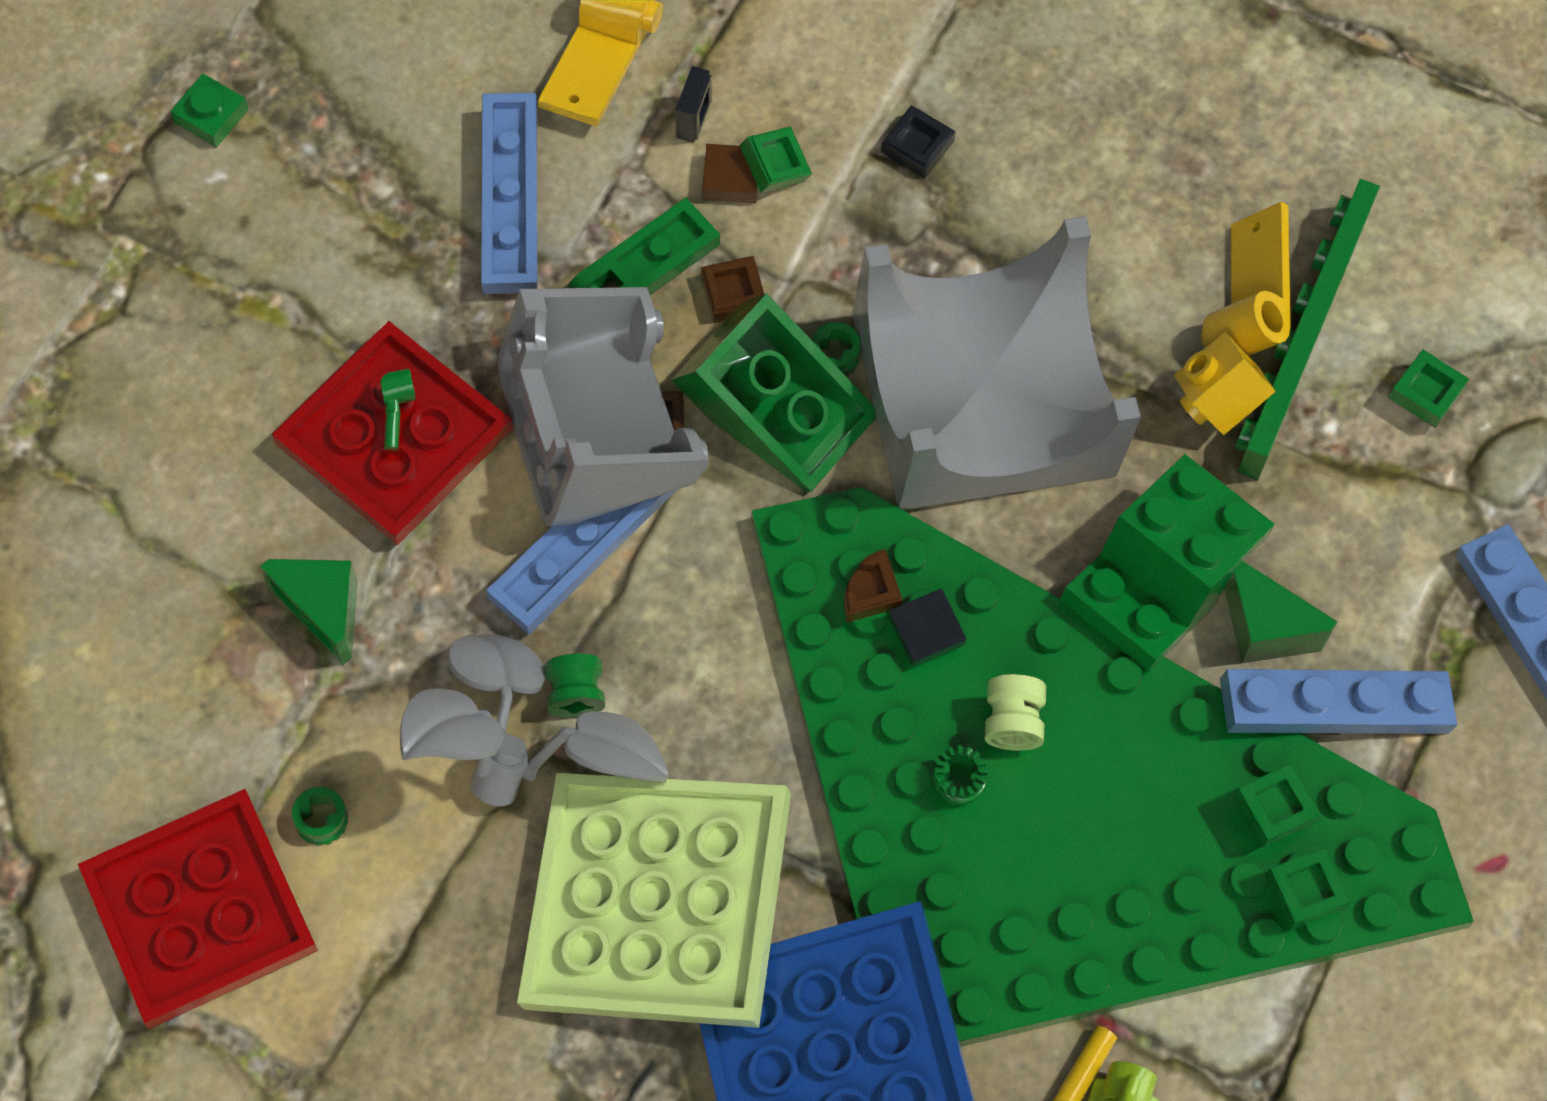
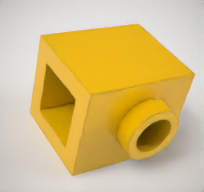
(1222, 384)

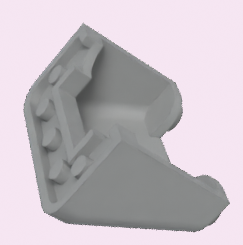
(591, 402)

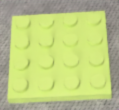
(656, 899)

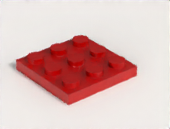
(441, 434)
(197, 908)

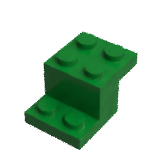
(1166, 562)

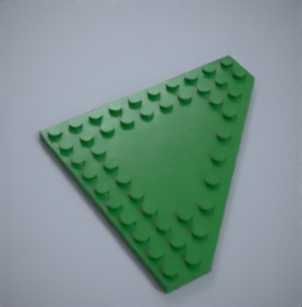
(1112, 850)

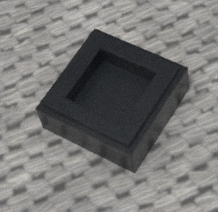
(693, 104)
(918, 141)
(927, 627)

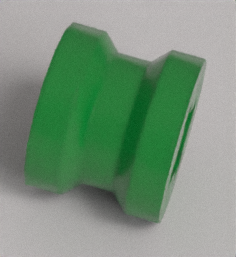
(574, 685)

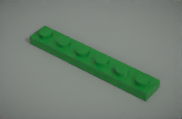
(1313, 306)

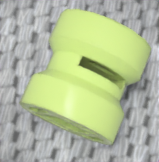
(1015, 712)

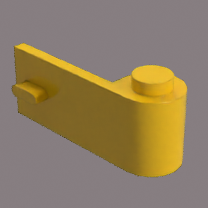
(598, 57)
(1258, 283)

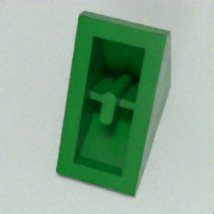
(320, 597)
(1272, 619)

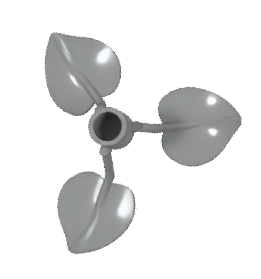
(452, 727)

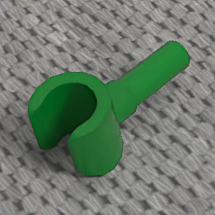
(396, 389)

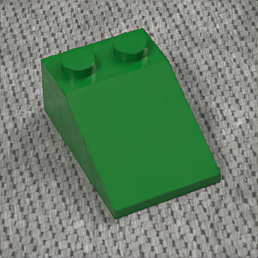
(776, 392)

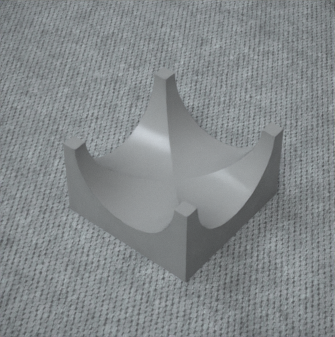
(989, 376)

